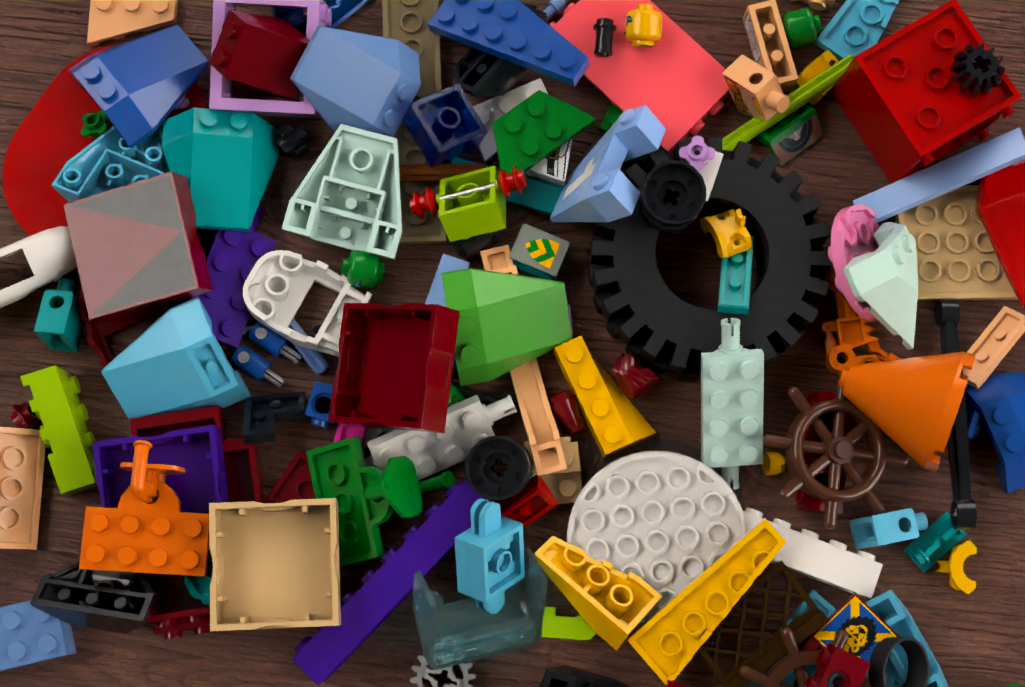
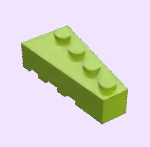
(63, 428)

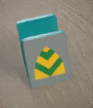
(539, 253)

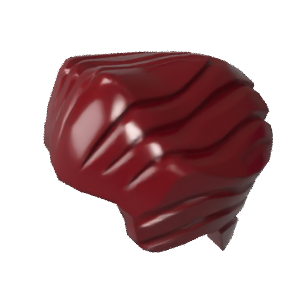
(631, 377)

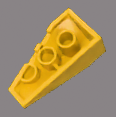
(602, 595)

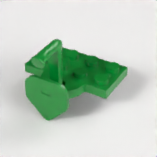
(341, 474)

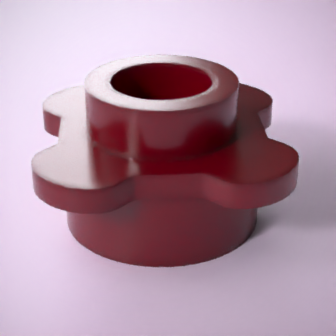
(23, 416)

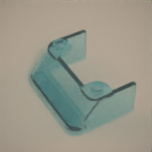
(464, 633)

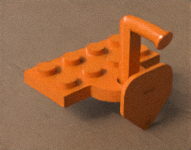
(147, 527)

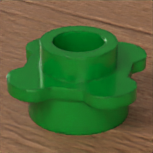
(94, 124)

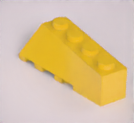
(605, 407)

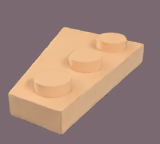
(122, 17)

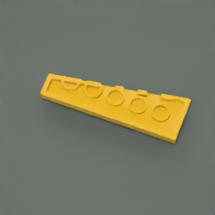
(691, 616)

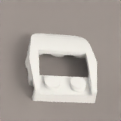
(279, 288)

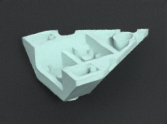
(889, 280)

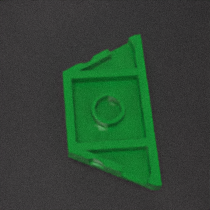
(536, 130)

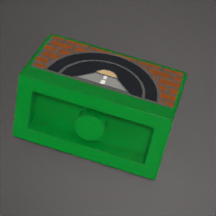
(792, 134)

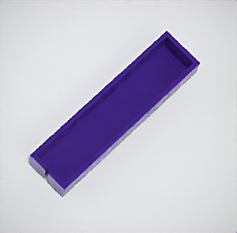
(389, 586)

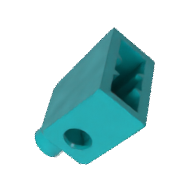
(59, 318)

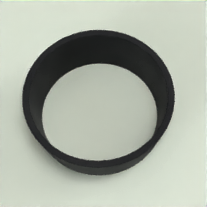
(917, 662)

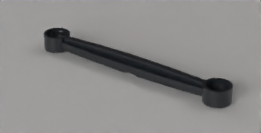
(963, 508)

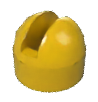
(773, 463)

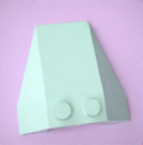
(351, 195)

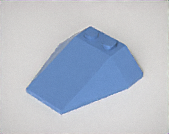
(358, 79)

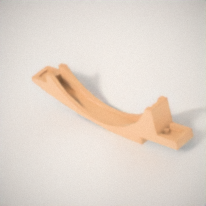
(530, 390)

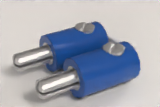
(254, 363)

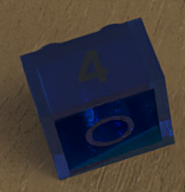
(444, 125)

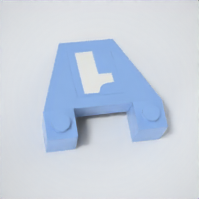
(597, 186)

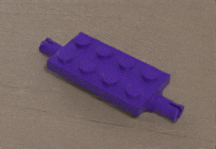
(229, 264)

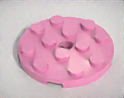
(851, 237)

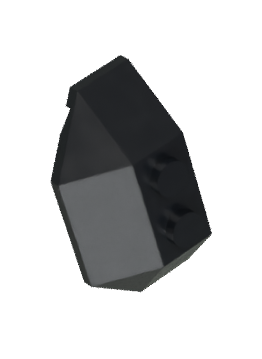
(487, 74)
(96, 598)

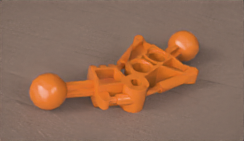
(849, 334)

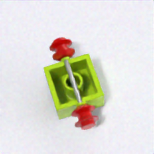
(471, 201)

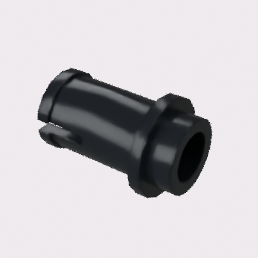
(604, 36)

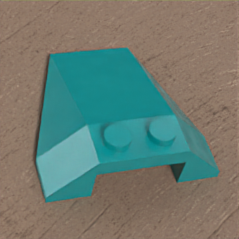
(225, 162)

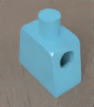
(887, 528)

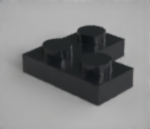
(266, 410)

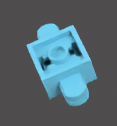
(489, 556)

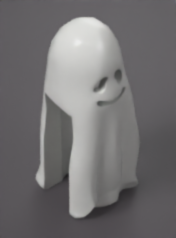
(49, 256)

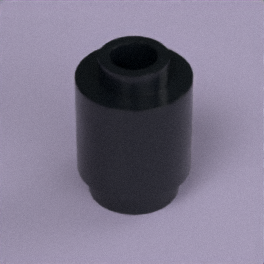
(472, 246)

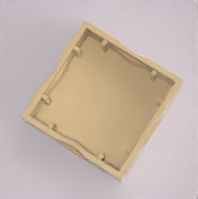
(274, 564)

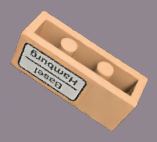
(770, 42)

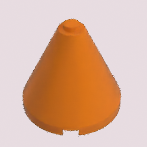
(911, 400)

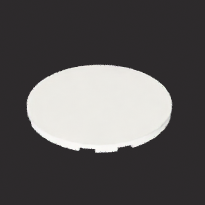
(657, 519)

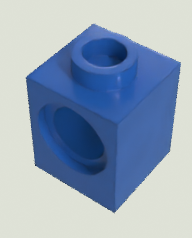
(320, 392)

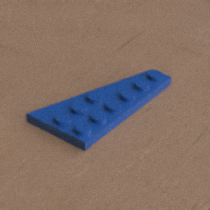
(512, 34)

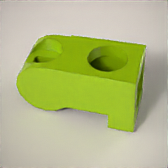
(565, 626)

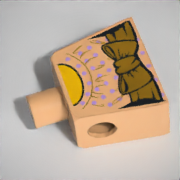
(755, 89)

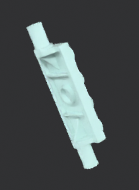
(732, 404)

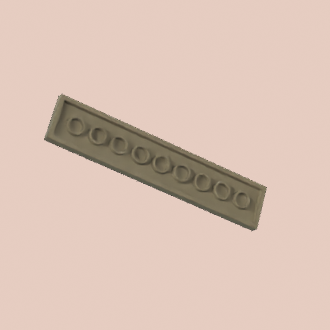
(409, 24)

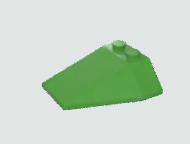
(503, 320)

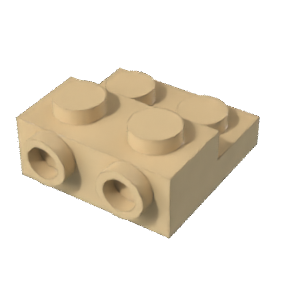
(564, 484)

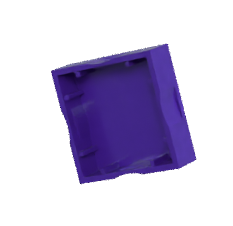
(194, 449)

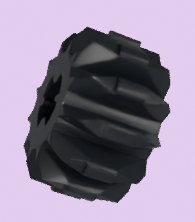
(977, 69)

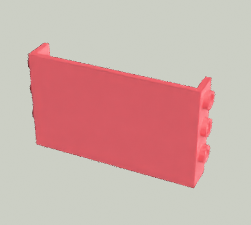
(672, 78)

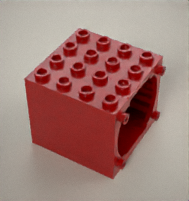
(905, 95)

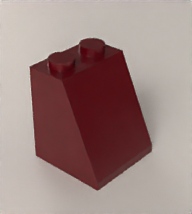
(259, 52)

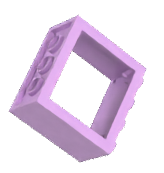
(222, 88)

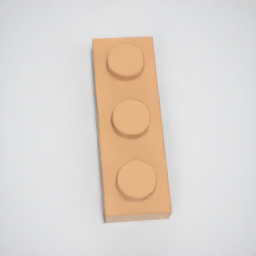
(994, 345)

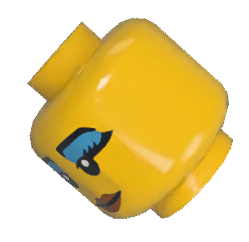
(643, 26)

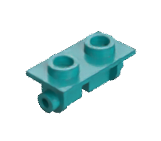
(934, 542)

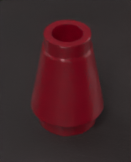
(567, 411)

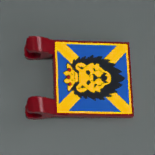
(860, 622)

